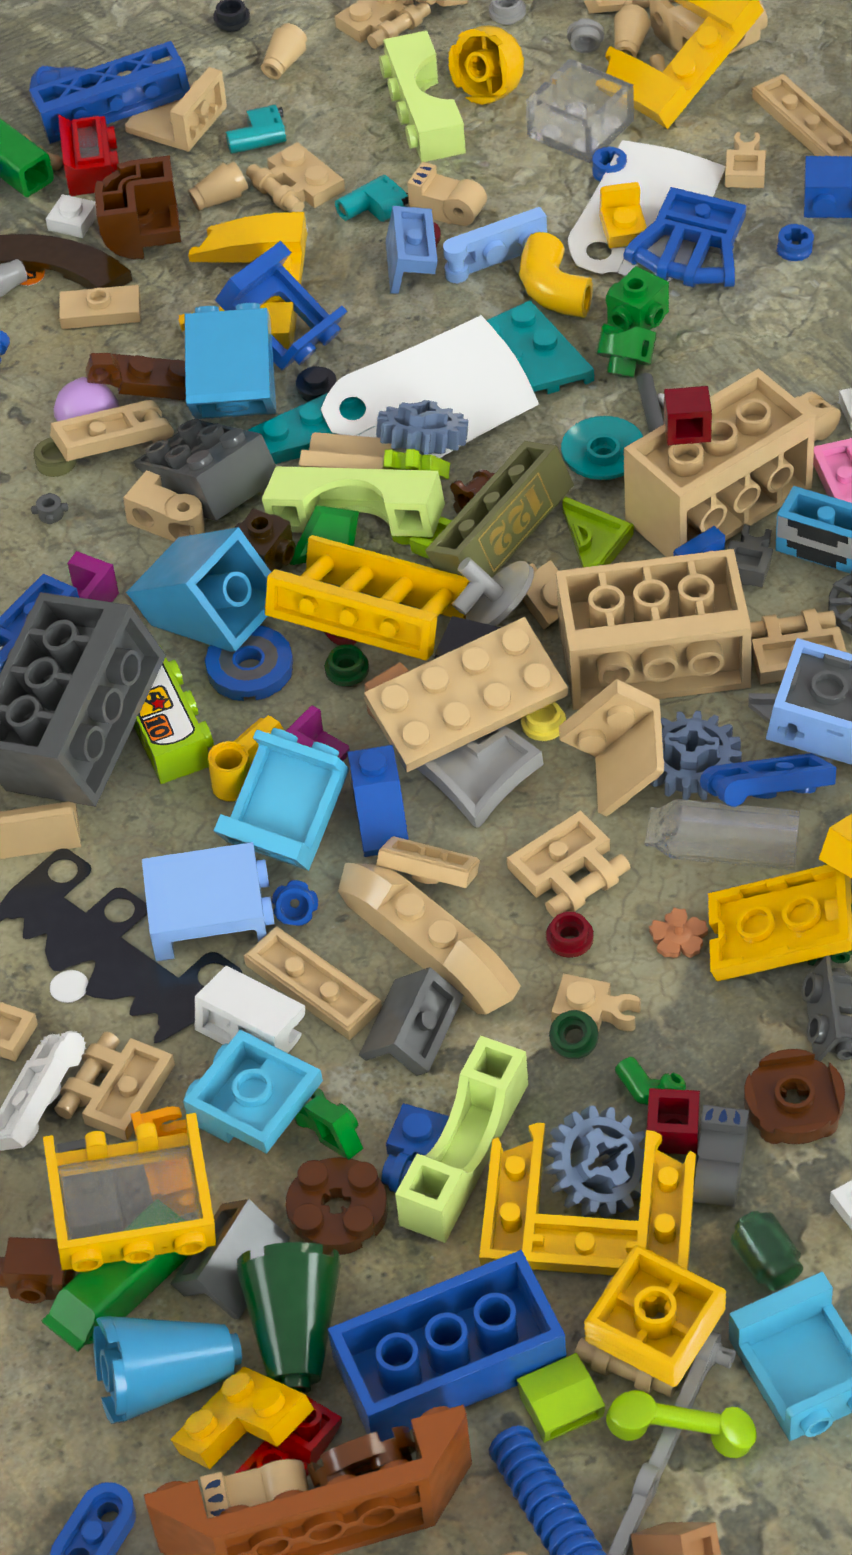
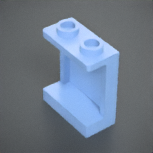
(205, 895)

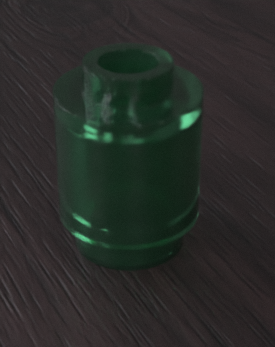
(767, 1250)

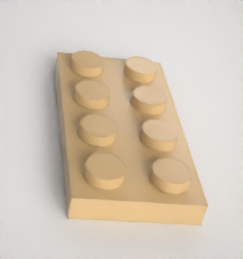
(465, 694)

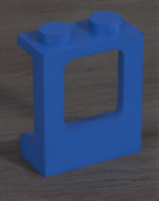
(268, 278)

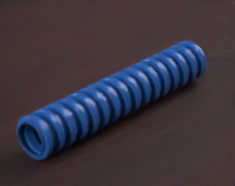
(542, 1494)

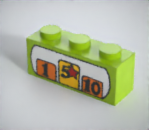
(170, 729)

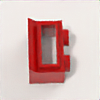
(87, 152)

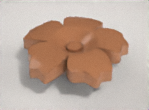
(678, 934)

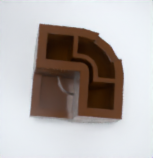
(138, 207)

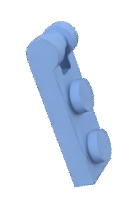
(490, 244)

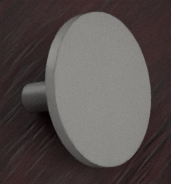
(495, 597)

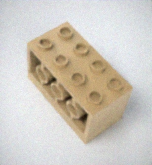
(754, 459)
(656, 625)

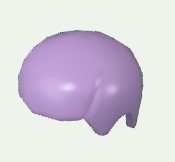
(83, 398)

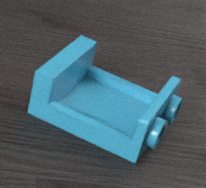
(286, 798)
(797, 1355)

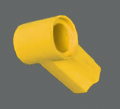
(231, 760)

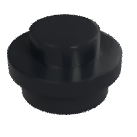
(231, 15)
(315, 382)

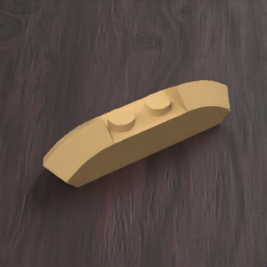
(428, 935)

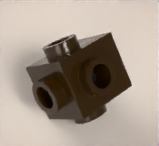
(269, 537)

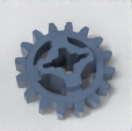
(422, 427)
(693, 747)
(585, 1141)

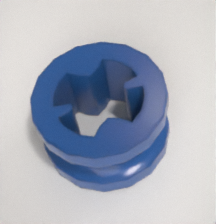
(601, 161)
(797, 233)

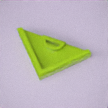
(595, 533)

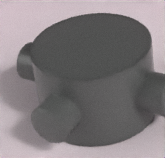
(49, 508)

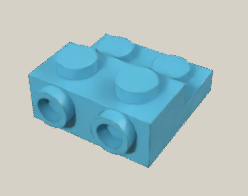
(251, 1092)

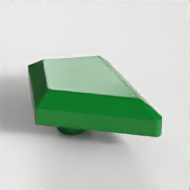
(330, 524)

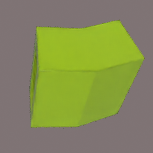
(560, 1397)

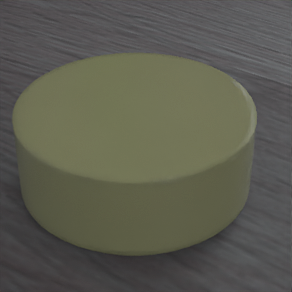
(50, 460)

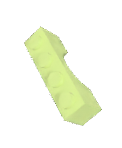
(431, 122)
(403, 498)
(445, 1177)

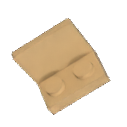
(184, 120)
(625, 738)

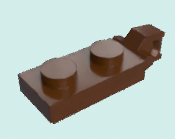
(138, 375)

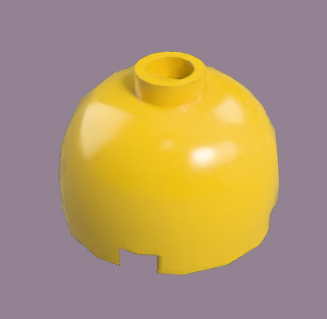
(486, 63)

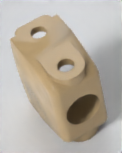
(680, 24)

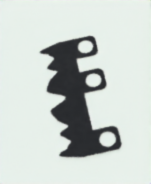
(89, 936)

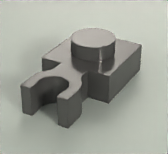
(752, 556)

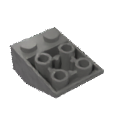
(212, 463)

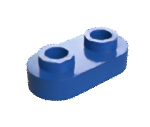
(87, 1533)

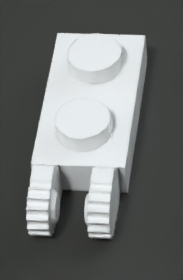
(37, 1087)

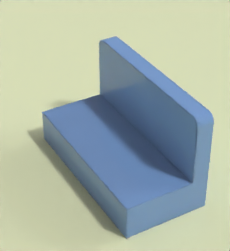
(410, 244)

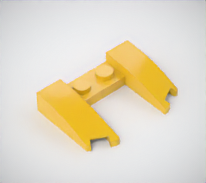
(668, 92)
(246, 240)
(578, 1242)

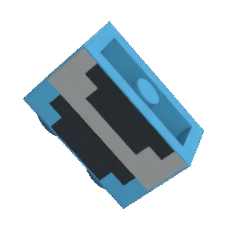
(816, 529)

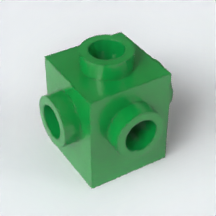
(637, 300)

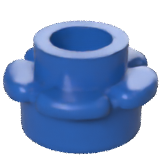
(294, 915)

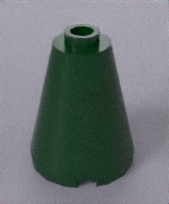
(291, 1308)

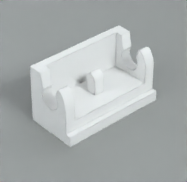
(239, 1002)

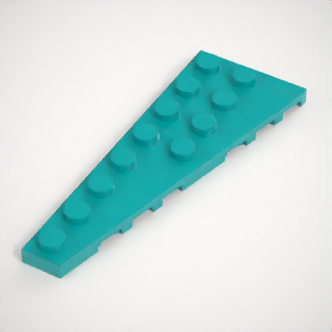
(536, 343)

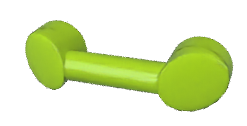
(634, 1411)

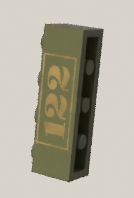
(504, 510)

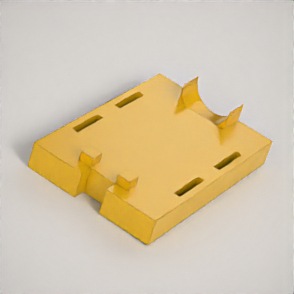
(780, 922)

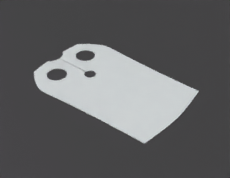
(655, 171)
(458, 369)

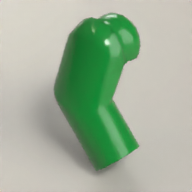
(638, 1082)

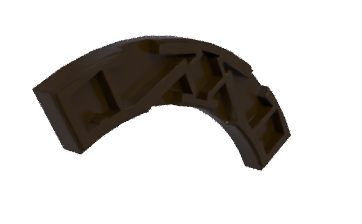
(71, 258)

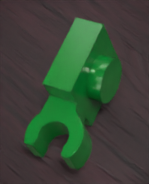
(332, 1123)

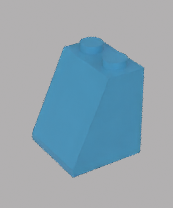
(229, 362)
(206, 589)

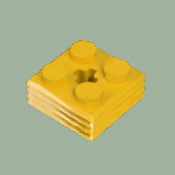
(642, 1289)

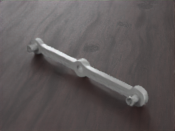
(651, 1472)

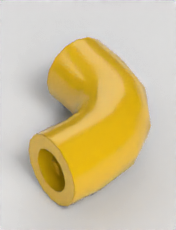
(548, 284)

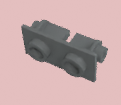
(826, 995)

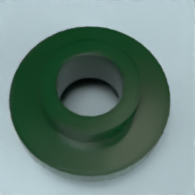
(346, 665)
(573, 1020)

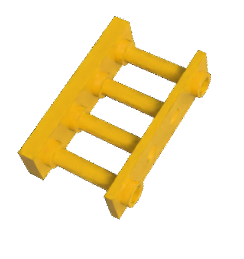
(358, 615)

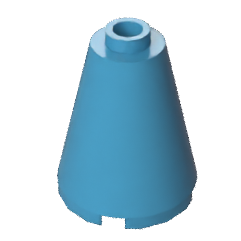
(159, 1361)

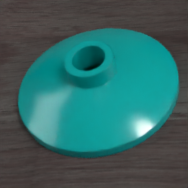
(597, 446)

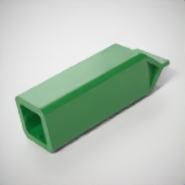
(23, 162)
(107, 1291)

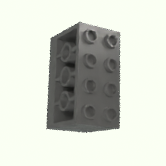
(72, 696)

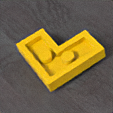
(242, 1405)

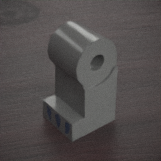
(720, 1155)

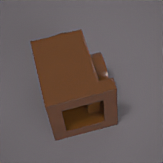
(33, 1270)

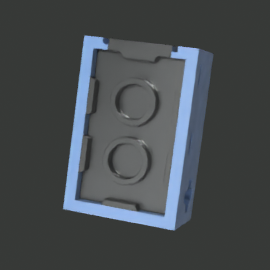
(815, 702)

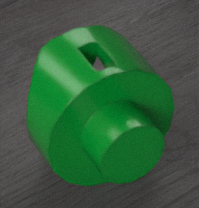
(626, 349)

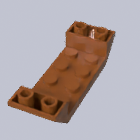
(328, 1518)

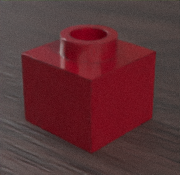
(687, 415)
(676, 1118)

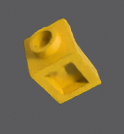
(621, 213)

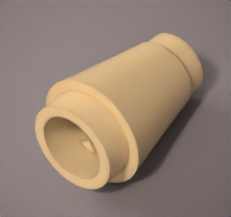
(630, 29)
(283, 50)
(219, 186)

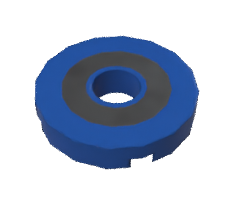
(258, 681)

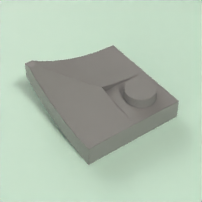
(483, 772)

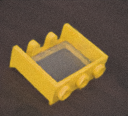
(130, 1198)

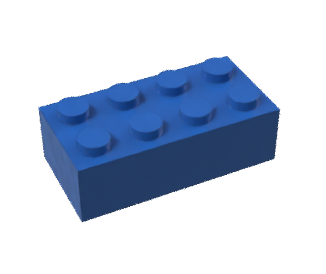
(447, 1344)

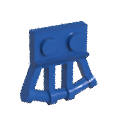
(694, 219)

